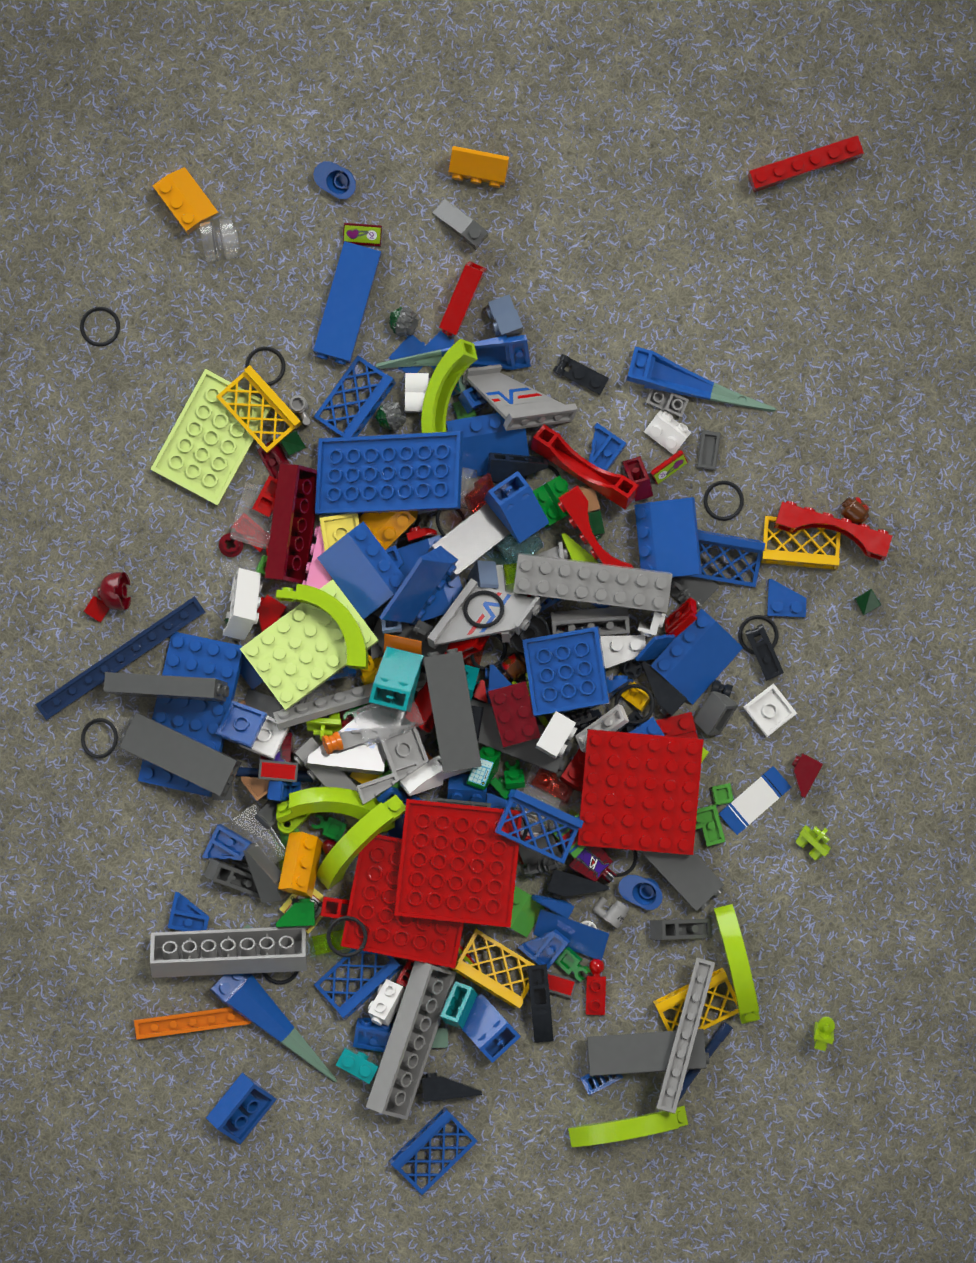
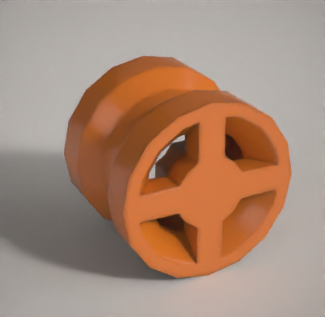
(332, 743)

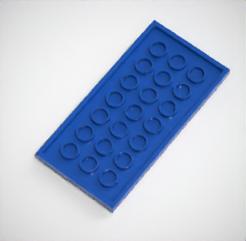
(389, 473)
(197, 719)

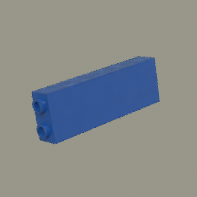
(347, 303)

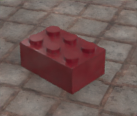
(514, 714)

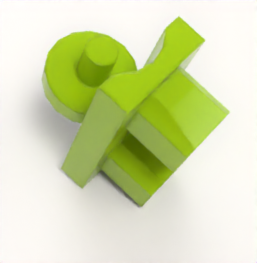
(325, 726)
(817, 841)
(824, 1033)

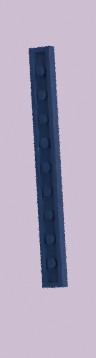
(120, 658)

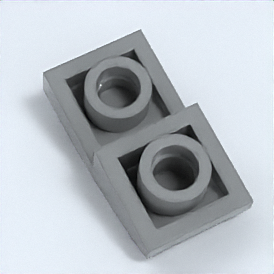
(667, 401)

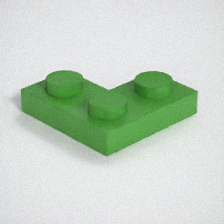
(710, 823)

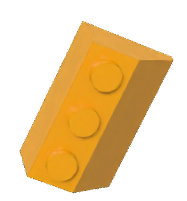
(478, 166)
(185, 199)
(388, 525)
(300, 864)

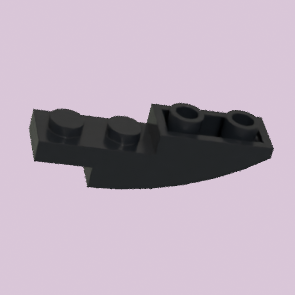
(540, 1003)

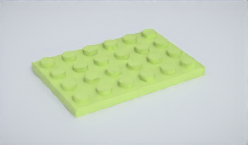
(208, 440)
(303, 649)

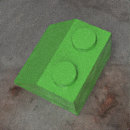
(524, 912)

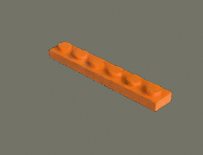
(188, 1022)

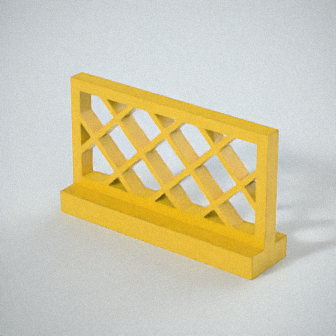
(273, 401)
(797, 558)
(487, 983)
(678, 997)

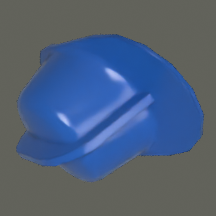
(335, 179)
(641, 891)

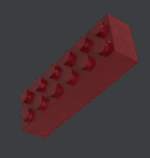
(292, 524)

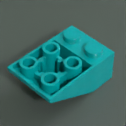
(397, 679)

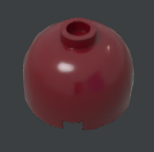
(114, 591)

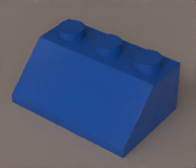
(241, 1108)

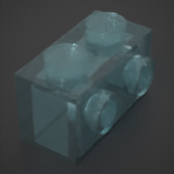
(510, 547)

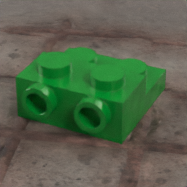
(548, 498)

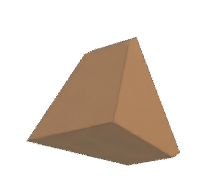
(256, 786)

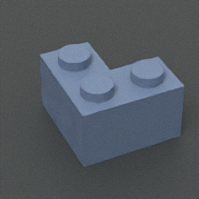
(505, 317)

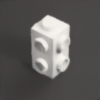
(386, 1003)

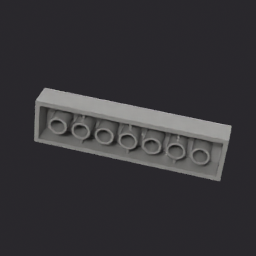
(592, 582)
(228, 951)
(410, 1040)

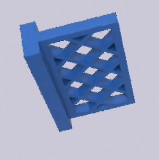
(368, 408)
(730, 542)
(546, 811)
(365, 990)
(422, 1138)

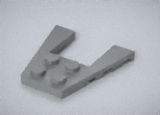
(403, 754)

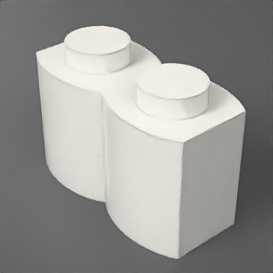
(415, 390)

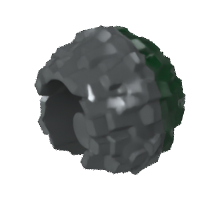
(403, 321)
(391, 416)

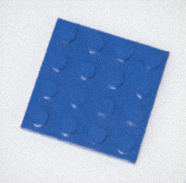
(566, 671)

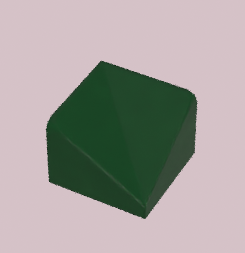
(293, 443)
(867, 602)

